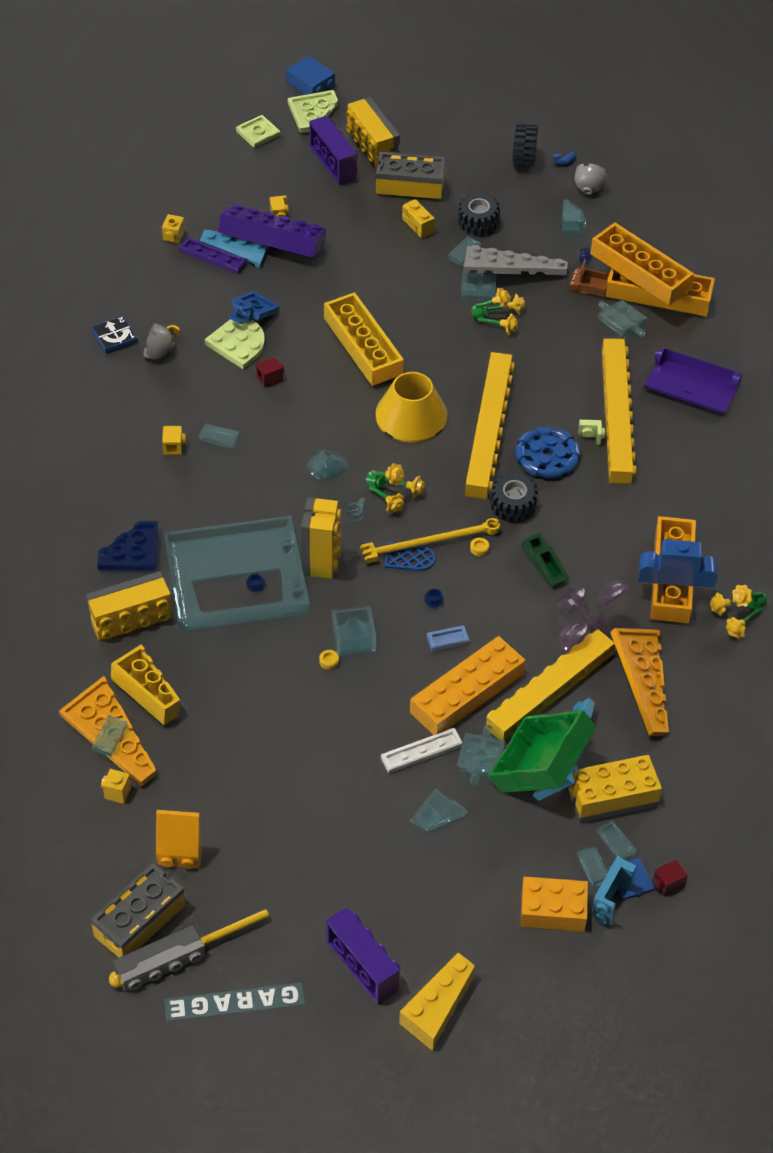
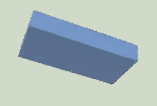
(448, 638)

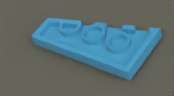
(248, 250)

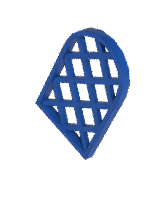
(410, 567)

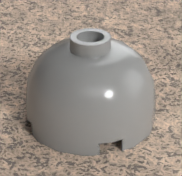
(590, 178)
(158, 342)

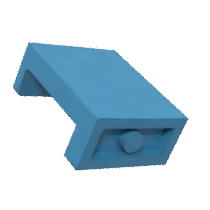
(620, 874)

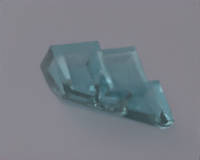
(437, 811)

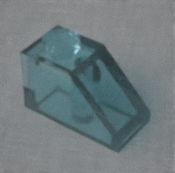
(572, 218)
(326, 464)

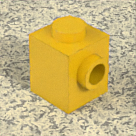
(173, 228)
(173, 440)
(116, 786)

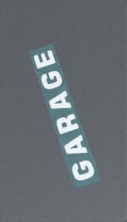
(234, 1001)

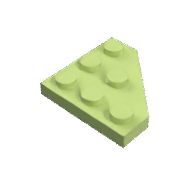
(311, 107)

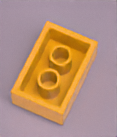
(554, 904)

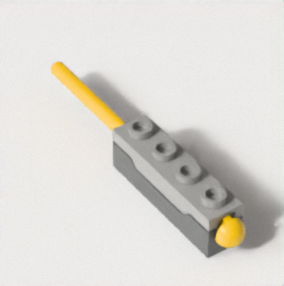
(169, 954)

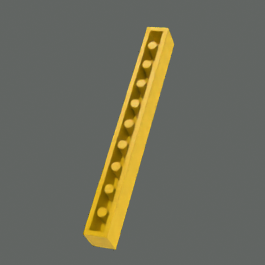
(617, 411)
(488, 426)

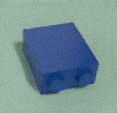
(310, 76)

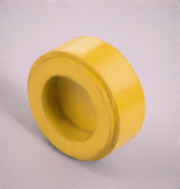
(479, 547)
(329, 659)

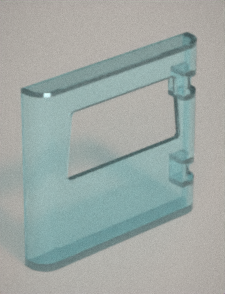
(234, 552)

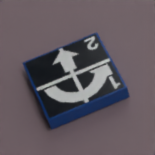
(114, 334)

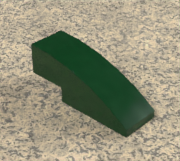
(544, 559)

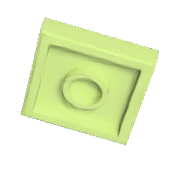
(258, 131)

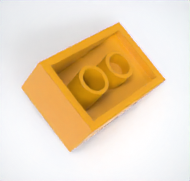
(178, 839)

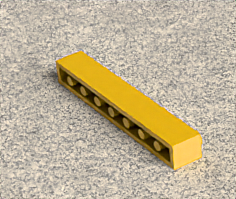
(550, 684)

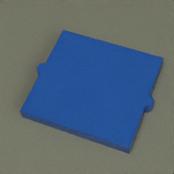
(641, 884)

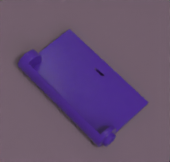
(693, 380)

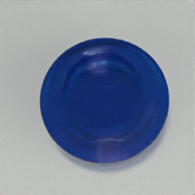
(585, 254)
(255, 582)
(433, 597)

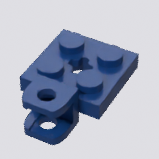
(252, 306)

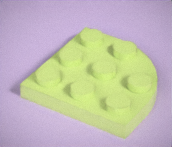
(238, 342)

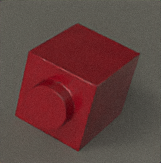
(269, 371)
(669, 877)

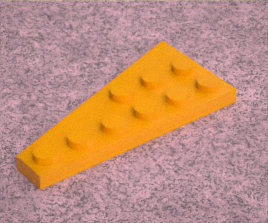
(644, 671)
(88, 715)

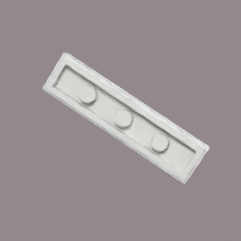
(421, 750)

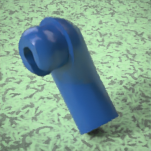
(558, 160)

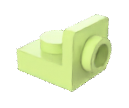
(591, 428)

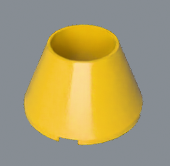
(411, 409)

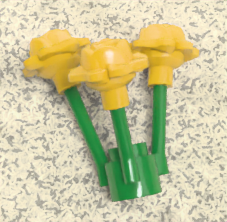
(480, 310)
(394, 476)
(743, 597)

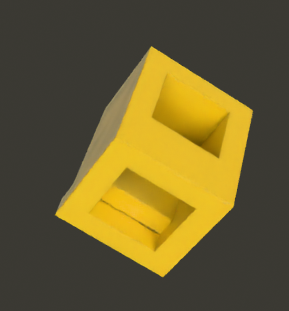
(279, 206)

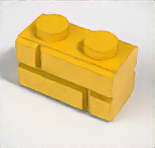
(418, 218)

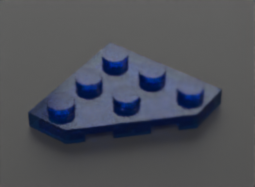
(132, 549)

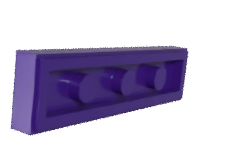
(212, 255)

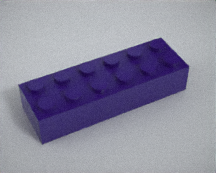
(272, 230)

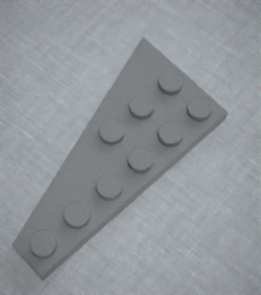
(510, 263)

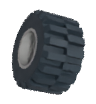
(525, 144)
(479, 214)
(514, 497)

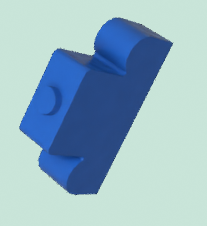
(678, 565)

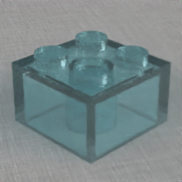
(353, 630)

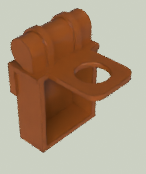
(589, 281)

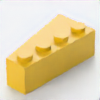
(145, 684)
(437, 1001)

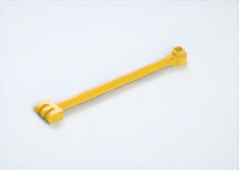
(371, 553)

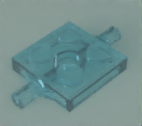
(622, 318)
(479, 754)

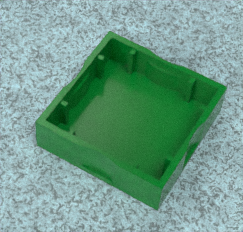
(542, 752)

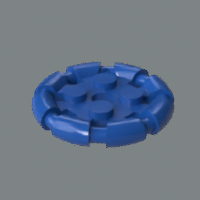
(534, 458)

